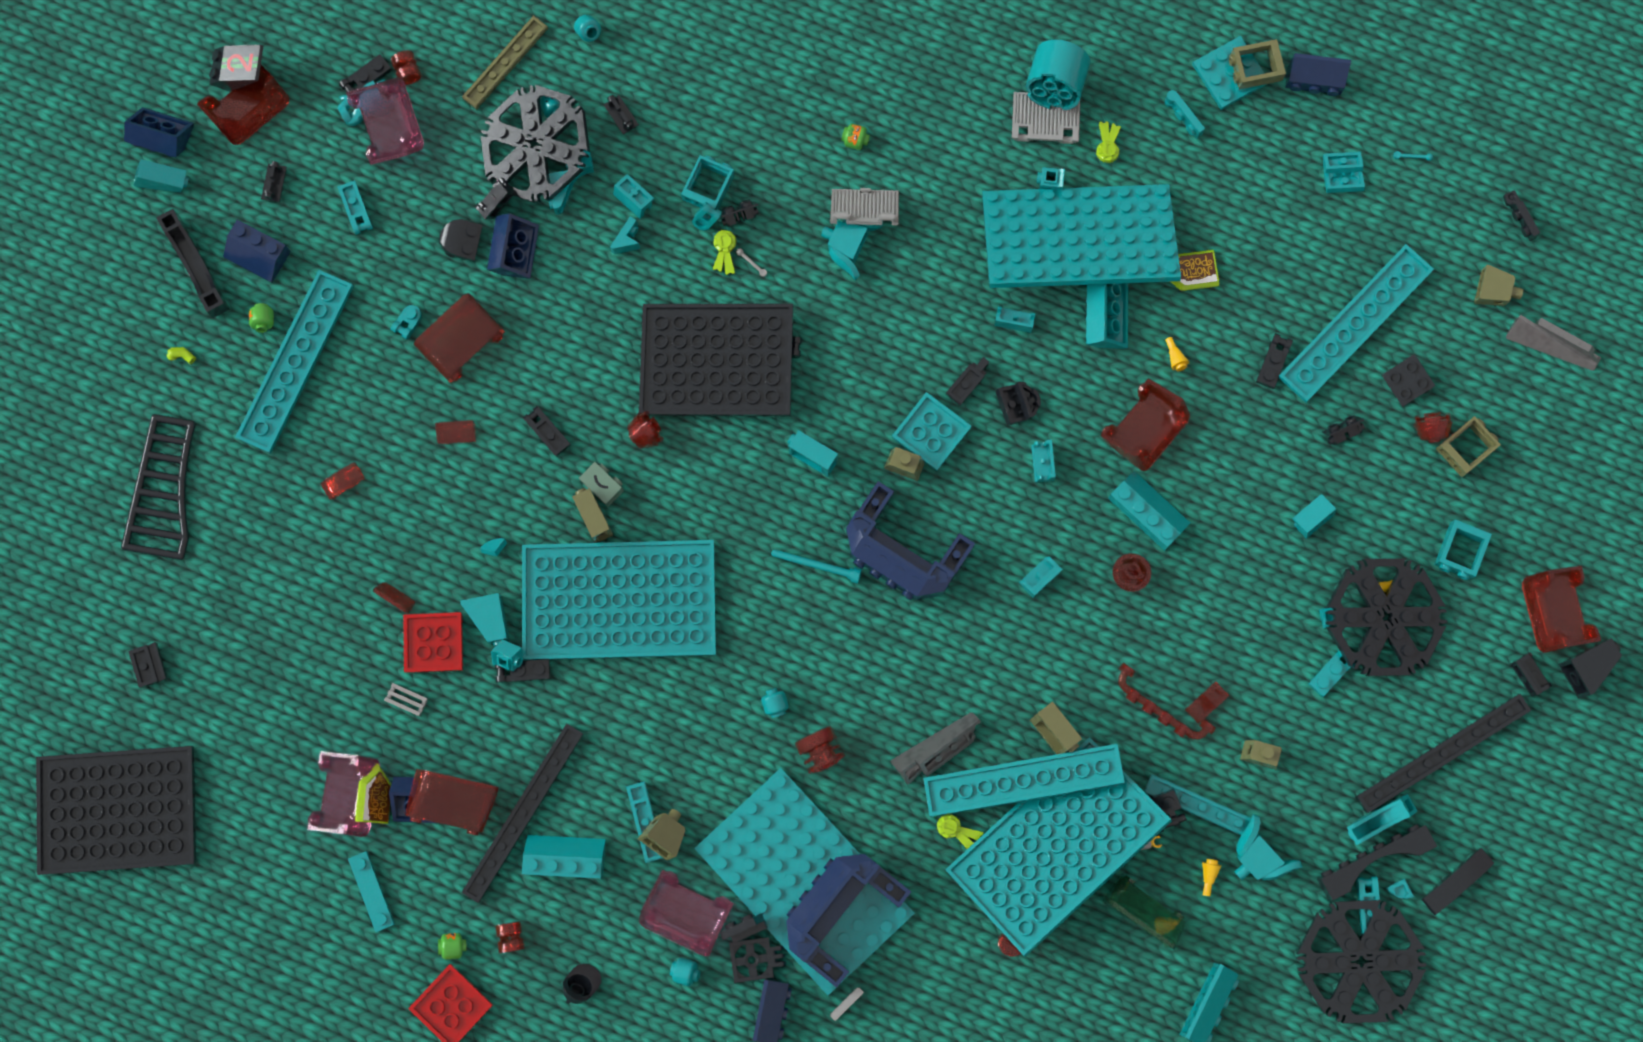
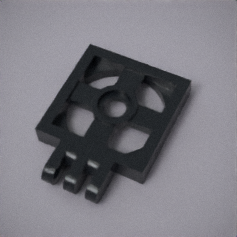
(770, 957)

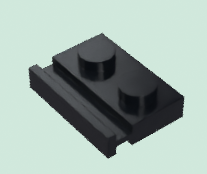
(148, 665)

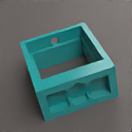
(709, 163)
(812, 453)
(1471, 533)

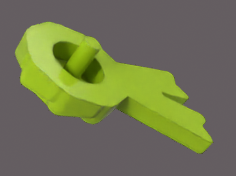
(1108, 150)
(724, 242)
(950, 827)

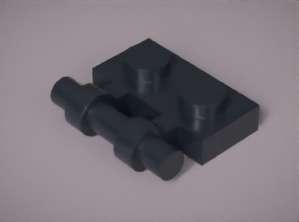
(1169, 803)

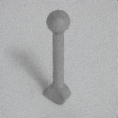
(740, 252)

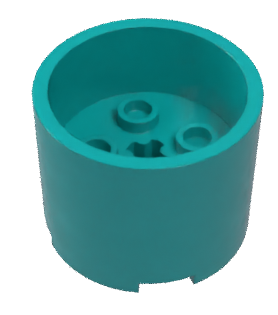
(1057, 74)

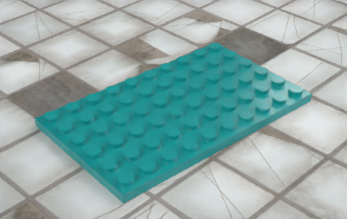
(1080, 236)
(618, 600)
(773, 854)
(1055, 856)

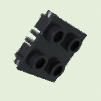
(747, 206)
(1408, 380)

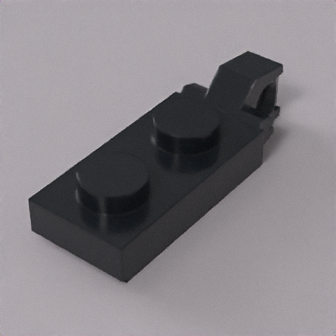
(1522, 215)
(968, 381)

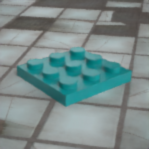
(1218, 74)
(931, 431)

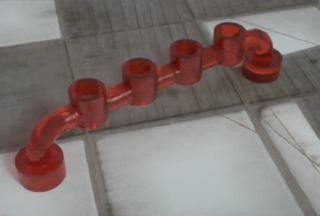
(1164, 717)

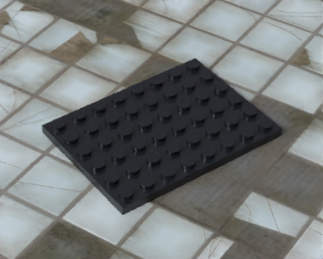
(716, 359)
(115, 810)

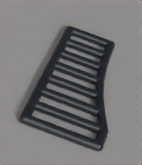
(180, 497)

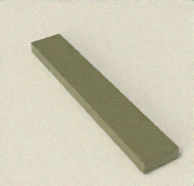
(505, 62)

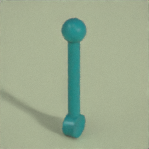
(1397, 155)

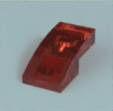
(342, 480)
(1207, 702)

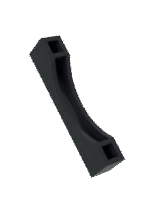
(193, 262)
(1341, 880)

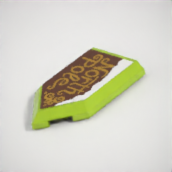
(1197, 271)
(373, 797)

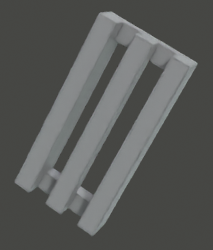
(391, 693)
(846, 1003)

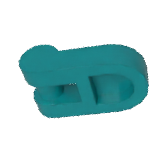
(702, 220)
(412, 316)

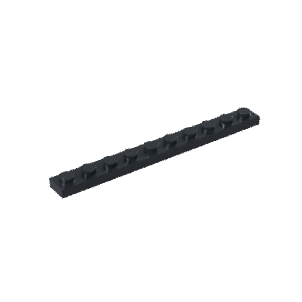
(1443, 753)
(522, 813)

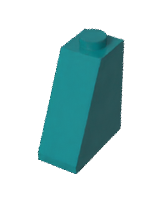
(160, 177)
(488, 616)

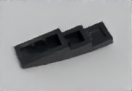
(1457, 881)

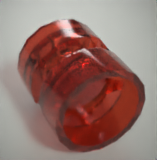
(405, 67)
(504, 931)
(1006, 946)

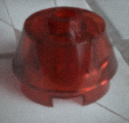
(1433, 426)
(644, 431)
(1132, 572)

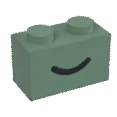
(601, 484)

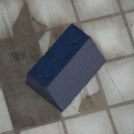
(1317, 74)
(157, 132)
(513, 246)
(255, 251)
(399, 797)
(772, 1011)

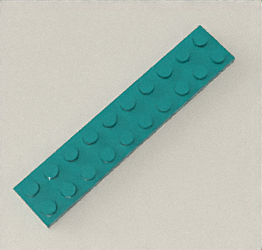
(1355, 323)
(294, 361)
(1024, 780)

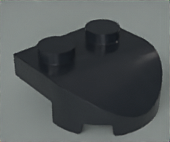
(460, 239)
(1018, 402)
(749, 926)

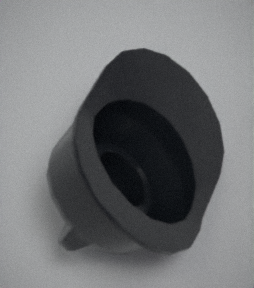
(581, 983)

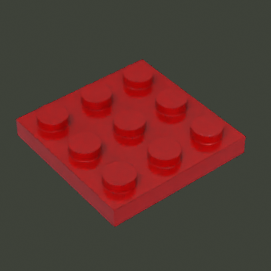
(433, 642)
(450, 1006)

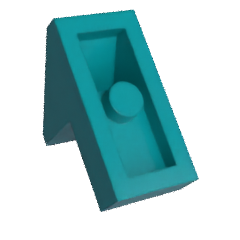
(623, 242)

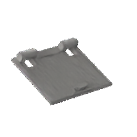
(1042, 122)
(864, 206)

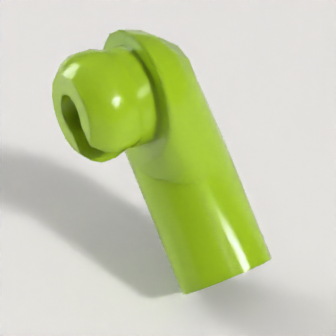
(175, 352)

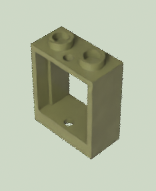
(1275, 58)
(1454, 457)
(592, 515)
(1056, 729)

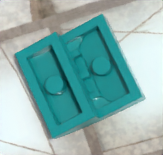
(1343, 172)

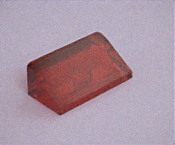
(455, 432)
(394, 597)

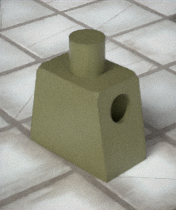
(1496, 287)
(905, 463)
(1261, 753)
(664, 834)

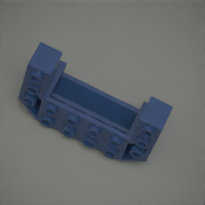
(895, 562)
(827, 903)

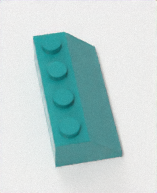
(1107, 316)
(1149, 510)
(564, 856)
(1209, 1004)

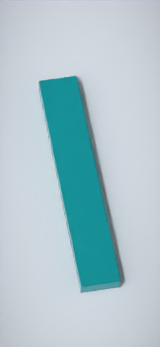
(1200, 805)

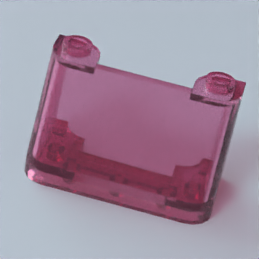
(387, 120)
(341, 794)
(684, 915)

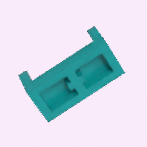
(633, 196)
(1014, 319)
(1043, 461)
(1314, 516)
(1040, 576)

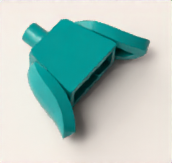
(846, 243)
(1259, 857)

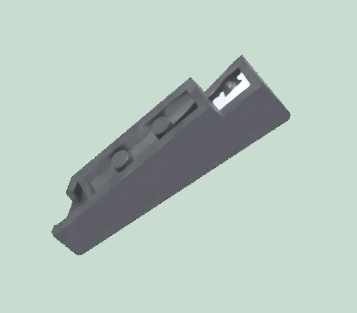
(1553, 341)
(936, 749)

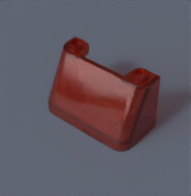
(246, 108)
(458, 337)
(1148, 425)
(1556, 609)
(450, 801)

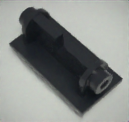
(620, 114)
(273, 182)
(1337, 431)

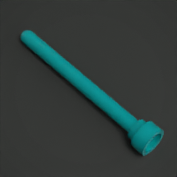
(852, 574)

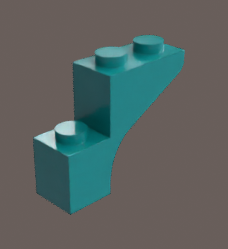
(560, 200)
(1381, 819)

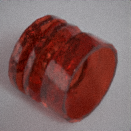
(820, 750)

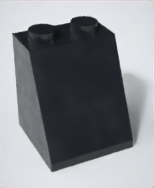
(1591, 667)

